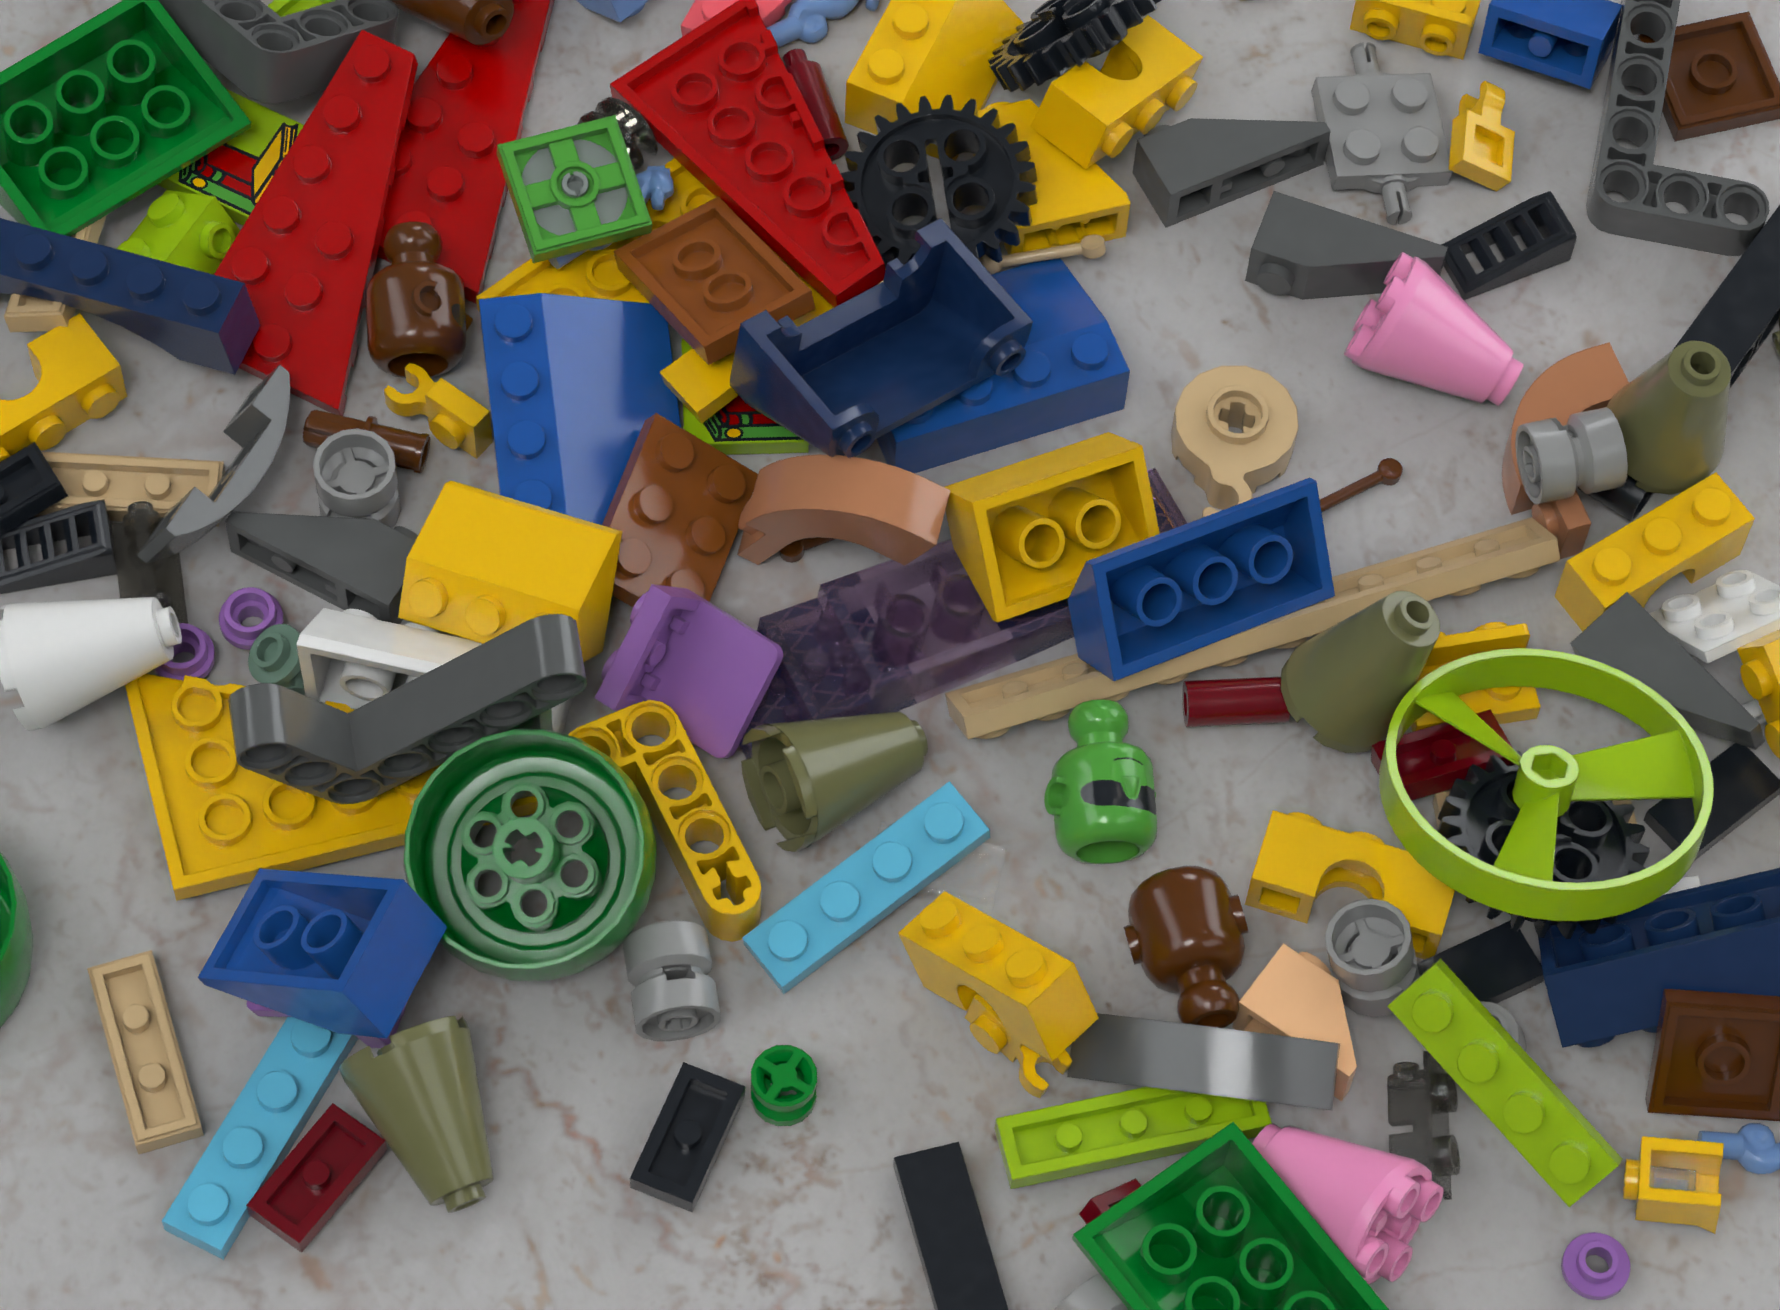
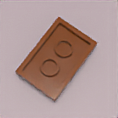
(710, 276)
(675, 512)

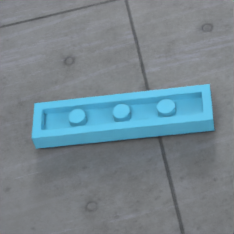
(866, 887)
(256, 1134)

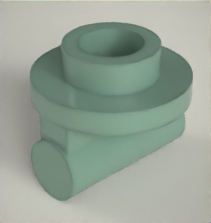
(276, 658)

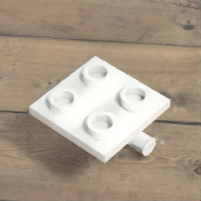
(1723, 618)

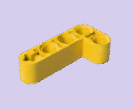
(683, 820)

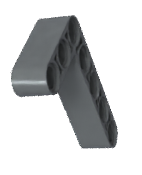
(277, 55)
(1633, 170)
(413, 726)

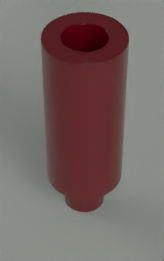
(817, 96)
(1233, 702)

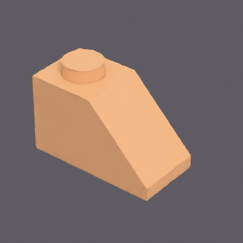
(1300, 1000)

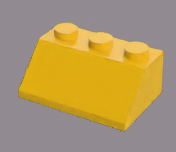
(927, 52)
(1040, 520)
(502, 561)

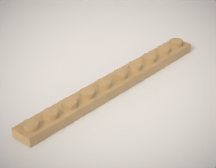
(1446, 569)

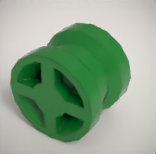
(787, 1070)

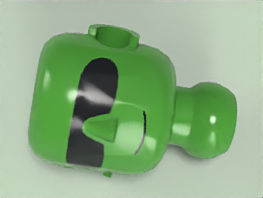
(1102, 789)

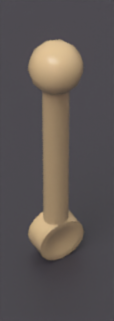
(1091, 247)

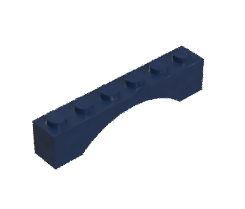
(173, 306)

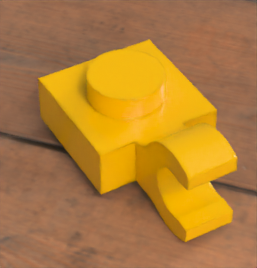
(1479, 143)
(451, 413)
(992, 1035)

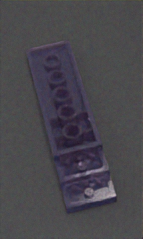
(903, 636)

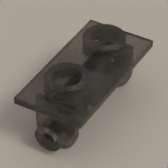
(141, 579)
(1424, 1101)

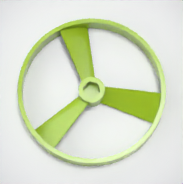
(1548, 779)

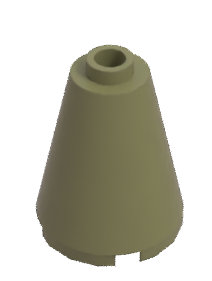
(1675, 418)
(1360, 671)
(827, 770)
(428, 1108)

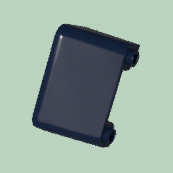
(884, 352)

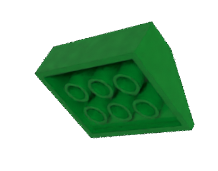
(106, 117)
(1221, 1238)

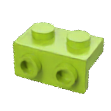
(184, 231)

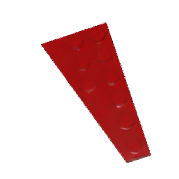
(749, 137)
(448, 150)
(322, 224)

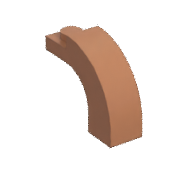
(1568, 387)
(844, 501)

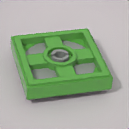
(574, 189)

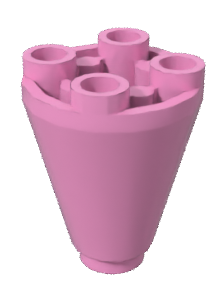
(1431, 337)
(1356, 1194)

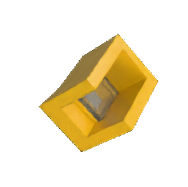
(1675, 1182)

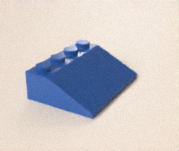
(1065, 378)
(571, 394)

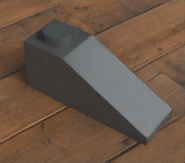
(1221, 160)
(1327, 253)
(335, 558)
(1642, 648)

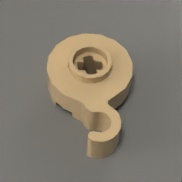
(1228, 462)

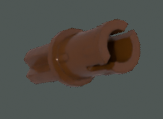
(408, 447)

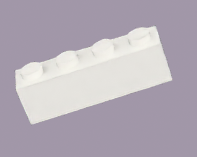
(359, 658)

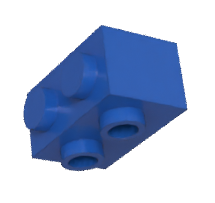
(1552, 36)

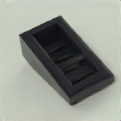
(1542, 229)
(75, 564)

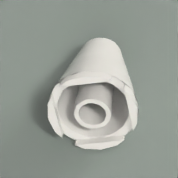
(80, 651)

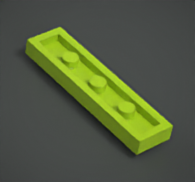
(1505, 1083)
(1116, 1131)

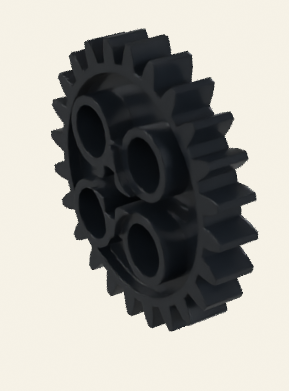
(1063, 36)
(994, 178)
(1590, 843)

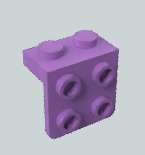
(694, 662)

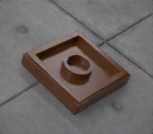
(1718, 78)
(1716, 1056)

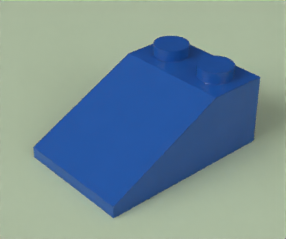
(326, 949)

